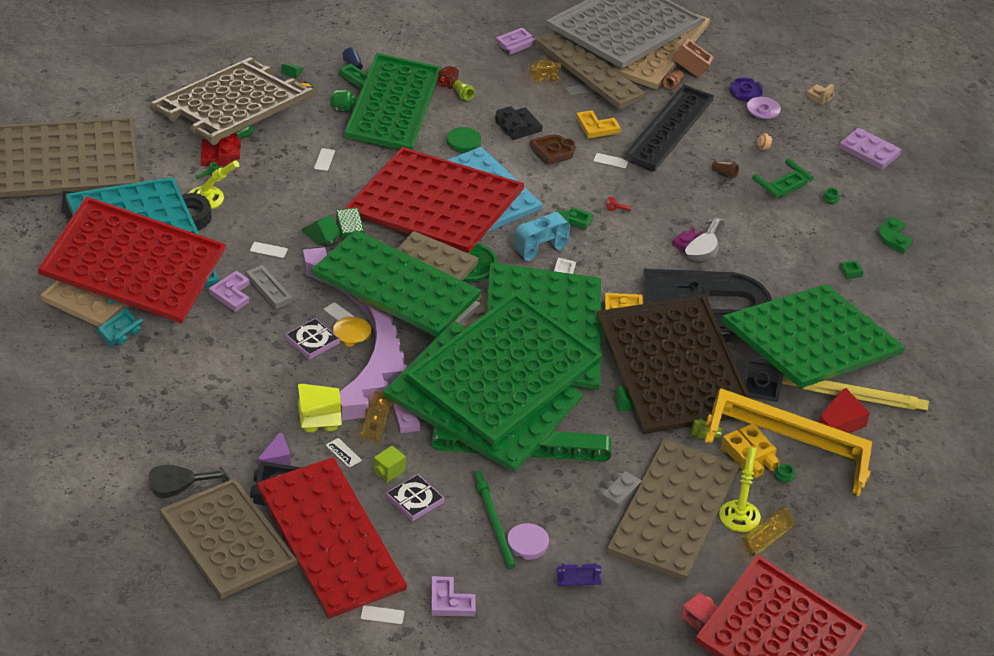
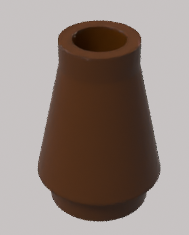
(726, 168)

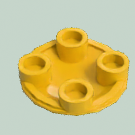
(352, 330)

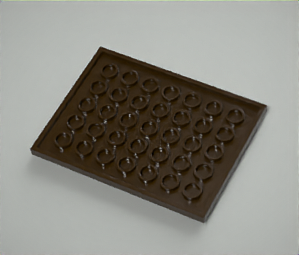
(670, 360)

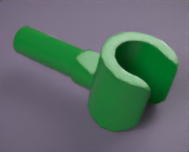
(213, 167)

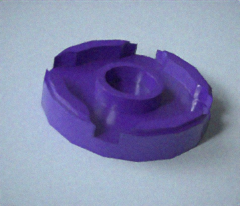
(745, 89)

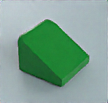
(291, 69)

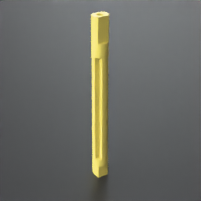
(865, 394)

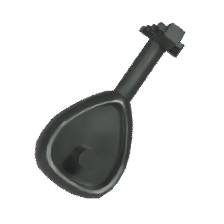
(172, 480)

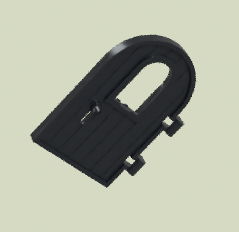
(675, 284)

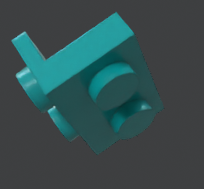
(119, 328)

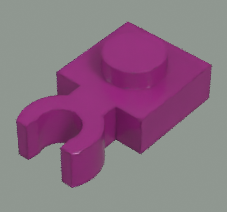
(684, 239)

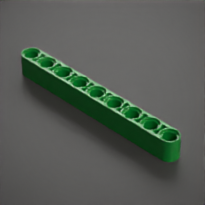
(557, 445)

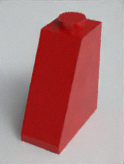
(845, 413)

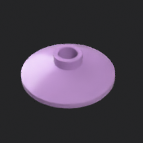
(763, 107)

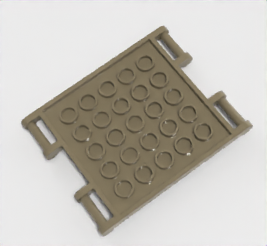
(232, 99)

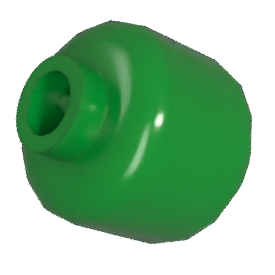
(342, 100)

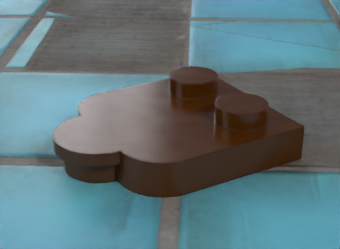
(553, 148)

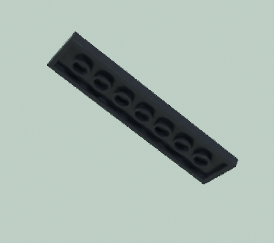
(668, 127)

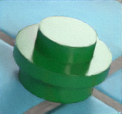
(831, 195)
(785, 473)

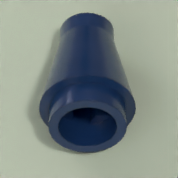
(352, 57)

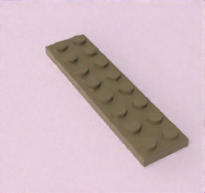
(591, 70)

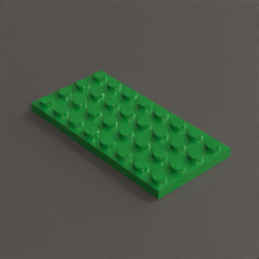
(393, 102)
(396, 282)

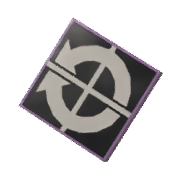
(312, 338)
(415, 497)

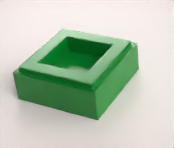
(851, 269)

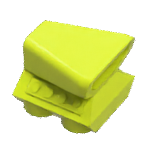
(319, 407)

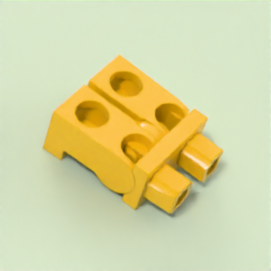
(739, 447)

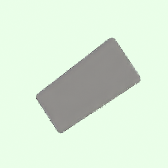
(579, 89)

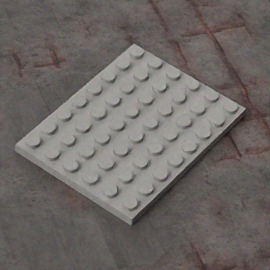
(623, 28)

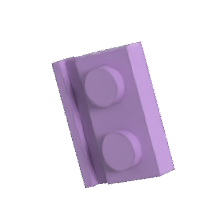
(515, 41)

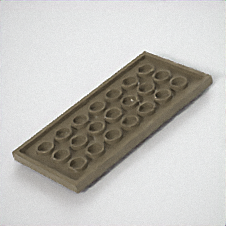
(673, 510)

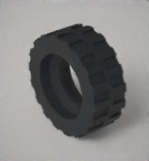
(199, 202)

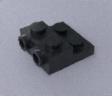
(517, 122)
(267, 471)

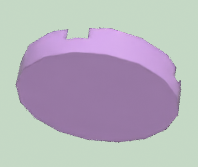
(528, 541)

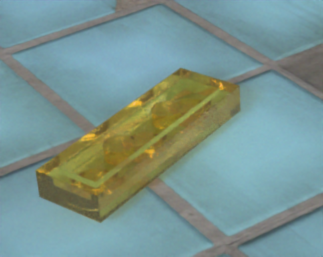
(768, 531)

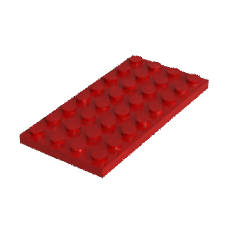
(331, 537)

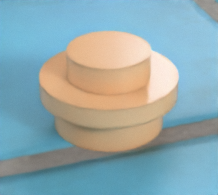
(764, 141)

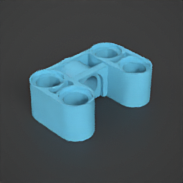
(547, 228)

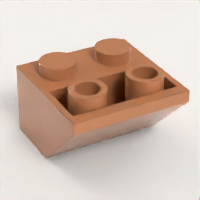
(692, 57)

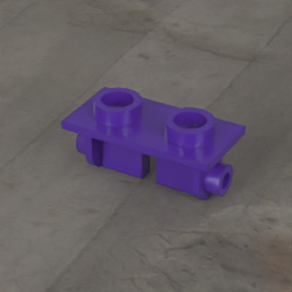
(573, 575)

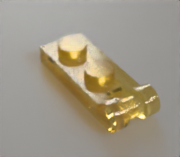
(376, 417)

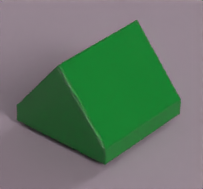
(621, 400)

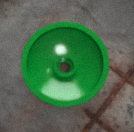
(481, 270)

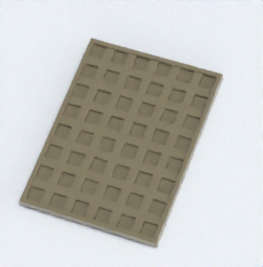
(66, 156)

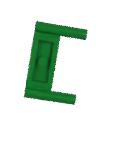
(787, 183)

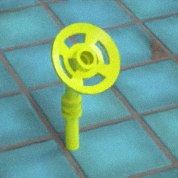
(209, 191)
(741, 509)

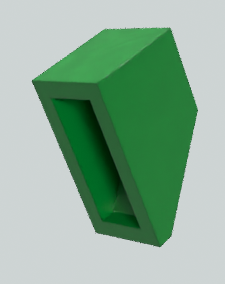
(322, 231)

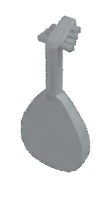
(705, 246)

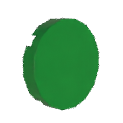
(463, 139)

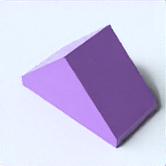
(276, 452)

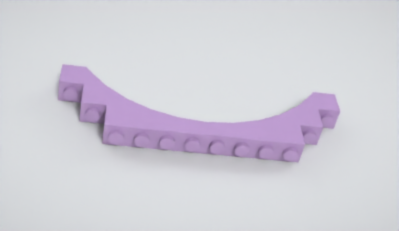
(385, 361)

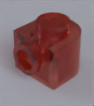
(448, 76)

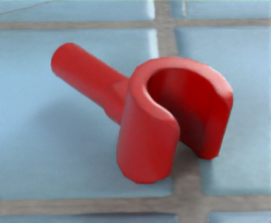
(613, 205)

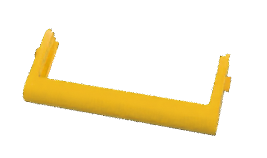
(793, 427)

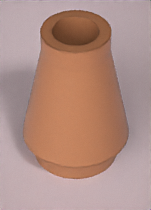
(672, 80)

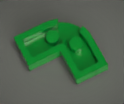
(577, 217)
(891, 236)

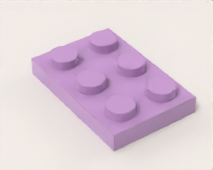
(870, 148)

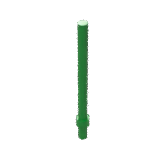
(483, 490)

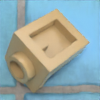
(820, 94)

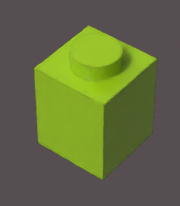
(389, 464)

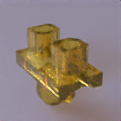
(545, 68)

